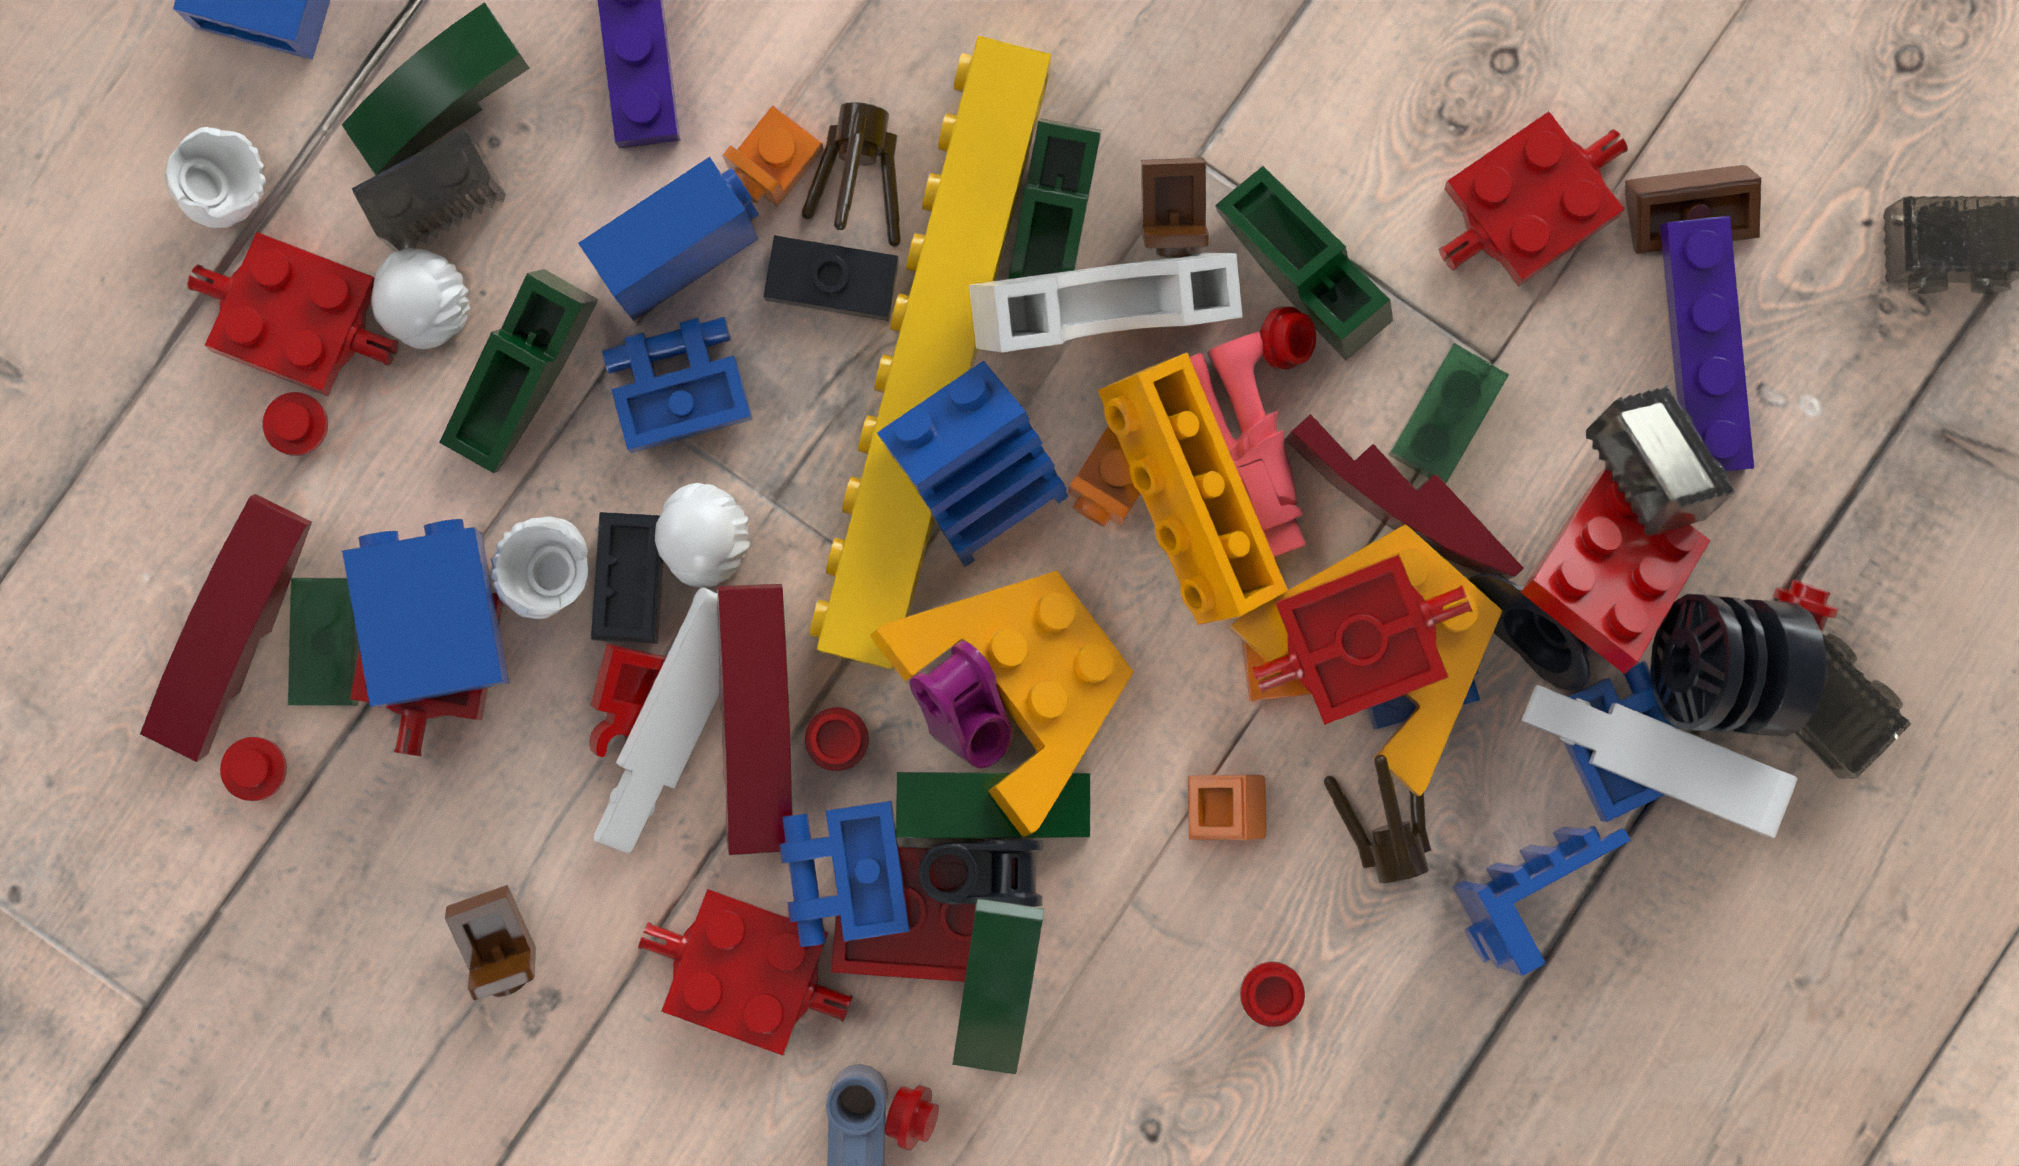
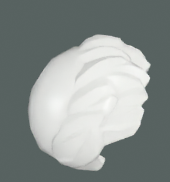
(215, 177)
(419, 298)
(702, 535)
(540, 567)

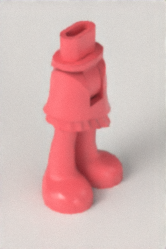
(1260, 448)

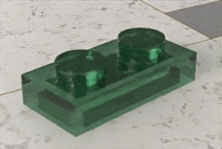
(1448, 413)
(321, 643)

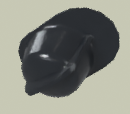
(1536, 636)

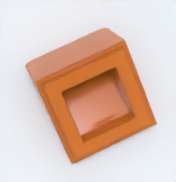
(1227, 807)

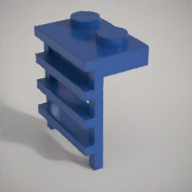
(974, 460)
(1496, 924)

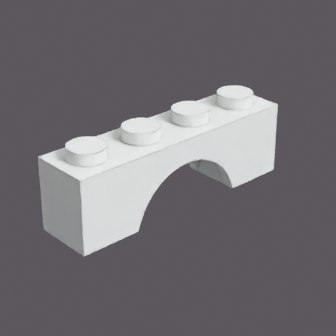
(1105, 300)

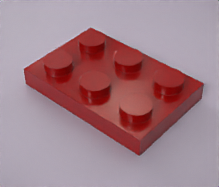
(1612, 578)
(938, 932)

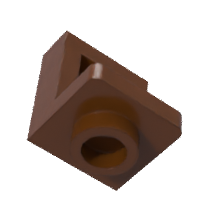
(1174, 205)
(493, 943)

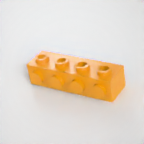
(1192, 490)

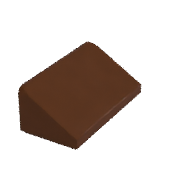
(1691, 196)

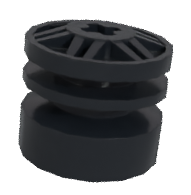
(1738, 665)

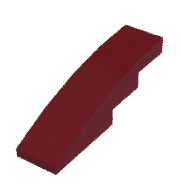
(1385, 493)
(225, 627)
(754, 716)

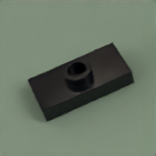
(831, 278)
(627, 579)

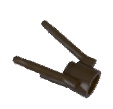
(858, 140)
(1397, 846)

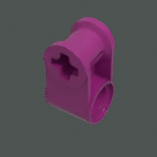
(964, 707)

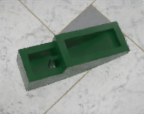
(434, 90)
(1055, 199)
(1306, 262)
(517, 369)
(963, 808)
(997, 986)

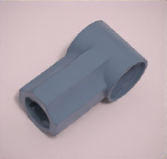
(853, 1136)

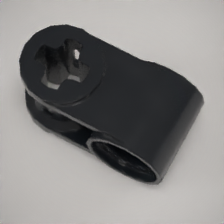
(988, 871)

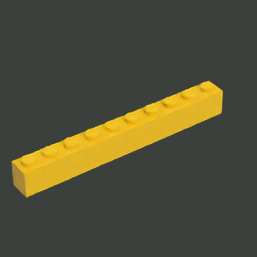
(936, 343)

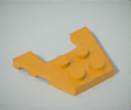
(1461, 642)
(1050, 671)

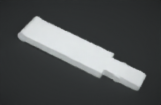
(666, 725)
(1668, 760)

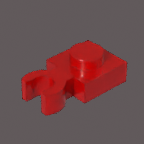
(621, 691)

